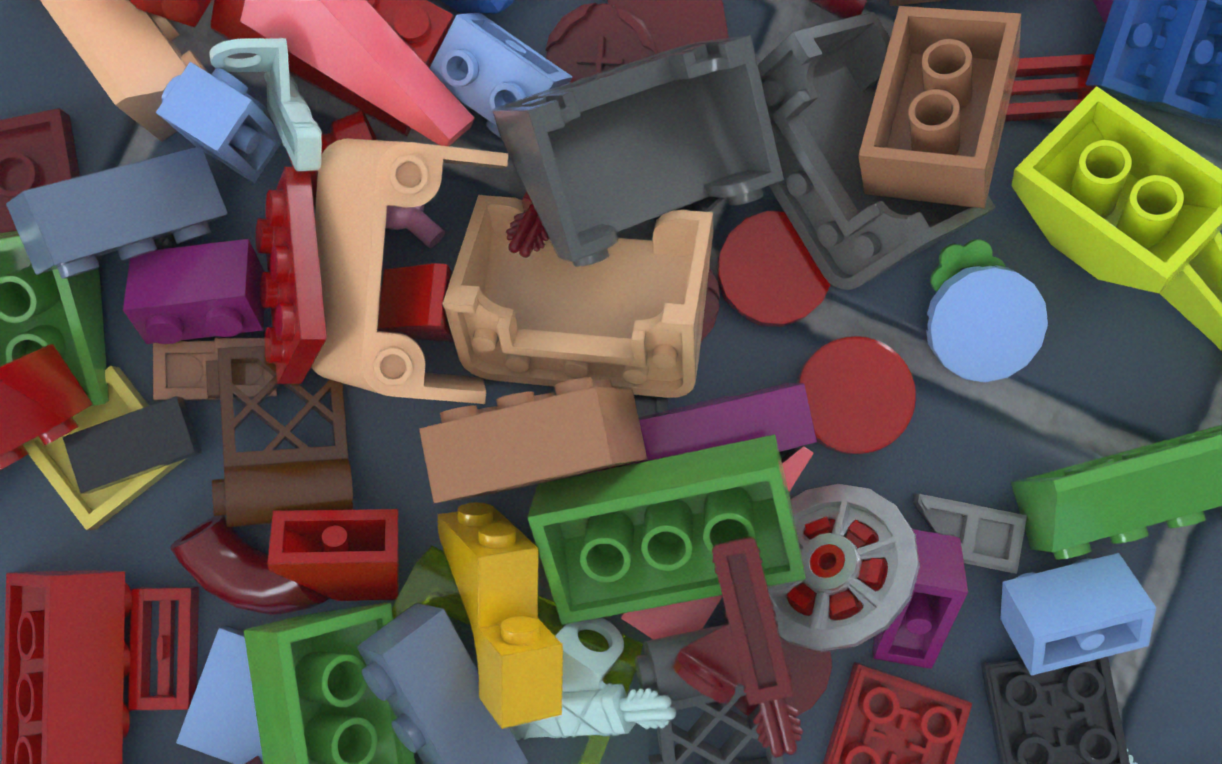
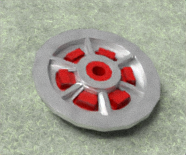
(856, 567)

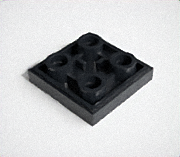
(1055, 714)

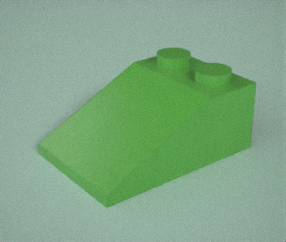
(49, 311)

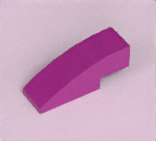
(731, 419)

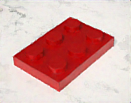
(293, 277)

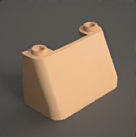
(558, 322)

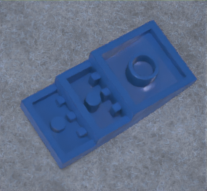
(1163, 56)

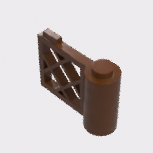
(272, 478)

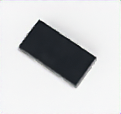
(131, 445)

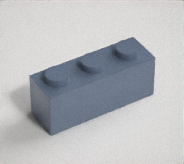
(116, 211)
(434, 691)

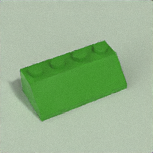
(1123, 494)
(649, 528)
(313, 690)

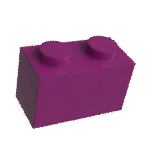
(195, 292)

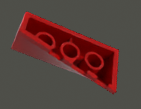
(37, 400)

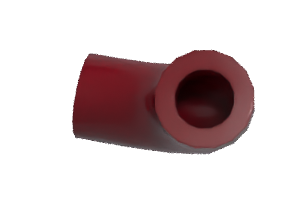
(238, 571)

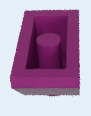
(936, 600)

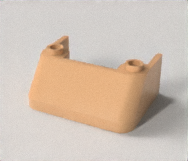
(350, 221)

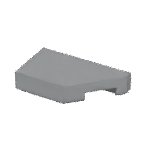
(986, 534)

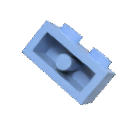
(491, 66)
(221, 119)
(1076, 613)

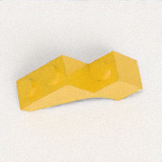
(499, 589)

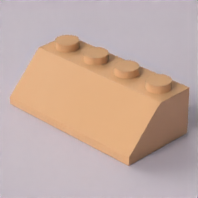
(126, 53)

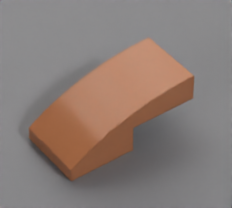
(181, 369)

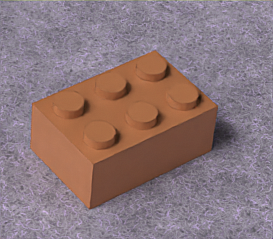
(941, 105)
(532, 439)

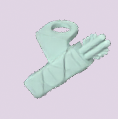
(284, 103)
(588, 702)

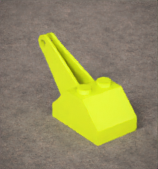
(1130, 206)

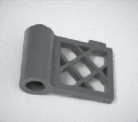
(656, 672)

